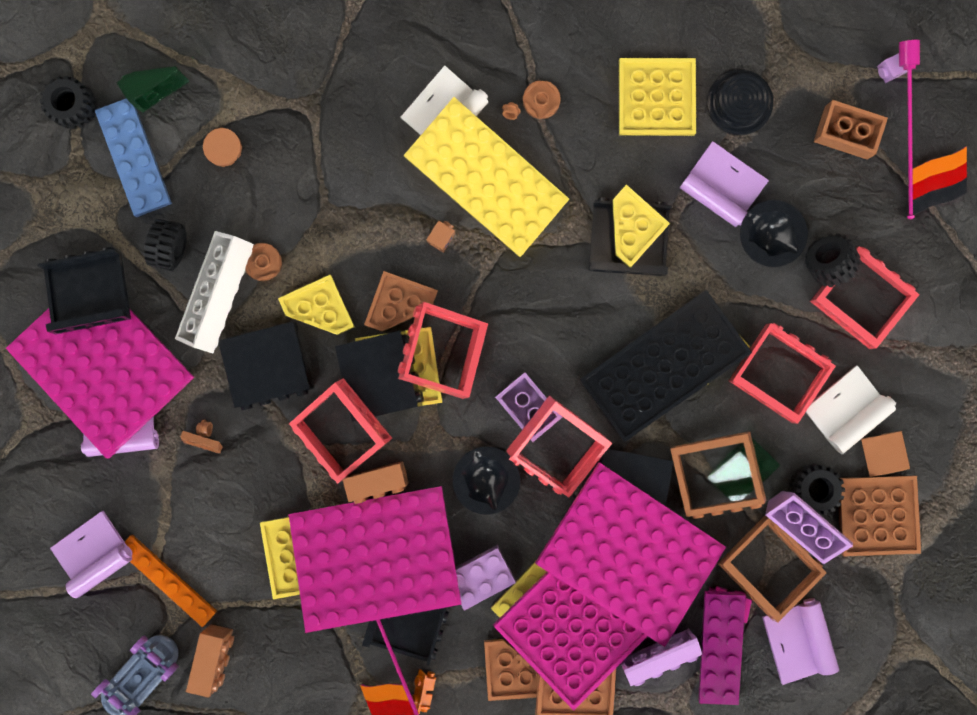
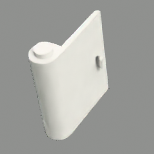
(438, 95)
(852, 412)

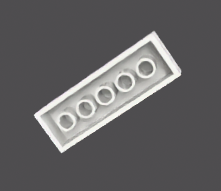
(214, 291)

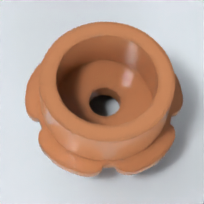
(511, 111)
(204, 428)

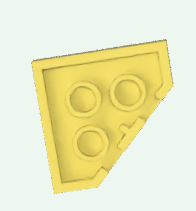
(634, 225)
(318, 306)

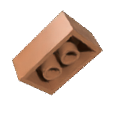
(850, 129)
(376, 482)
(210, 660)

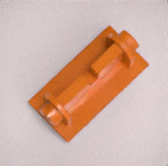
(423, 683)

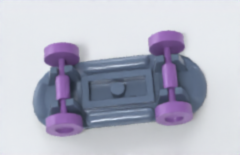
(150, 664)

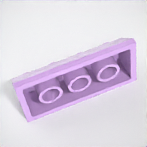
(806, 526)
(657, 659)

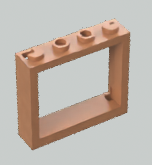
(718, 509)
(797, 594)

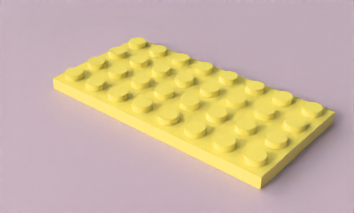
(486, 177)

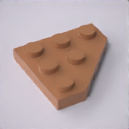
(396, 301)
(508, 672)

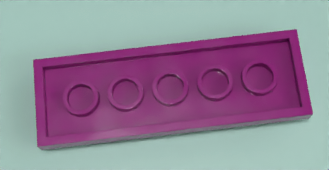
(721, 647)

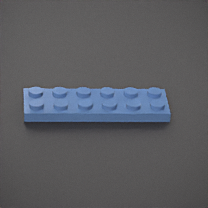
(133, 157)

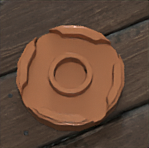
(541, 99)
(222, 147)
(264, 262)

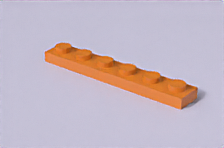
(170, 582)

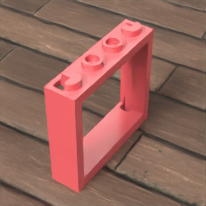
(848, 323)
(805, 350)
(472, 358)
(361, 414)
(583, 467)

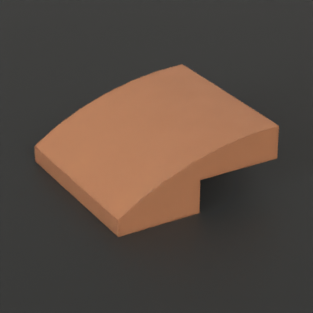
(885, 453)

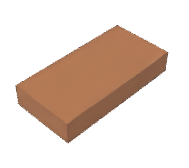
(201, 442)

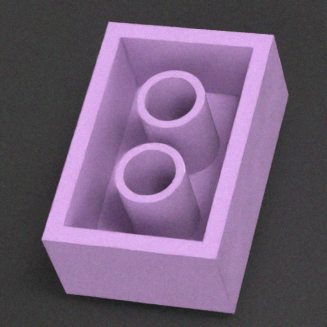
(522, 401)
(483, 577)

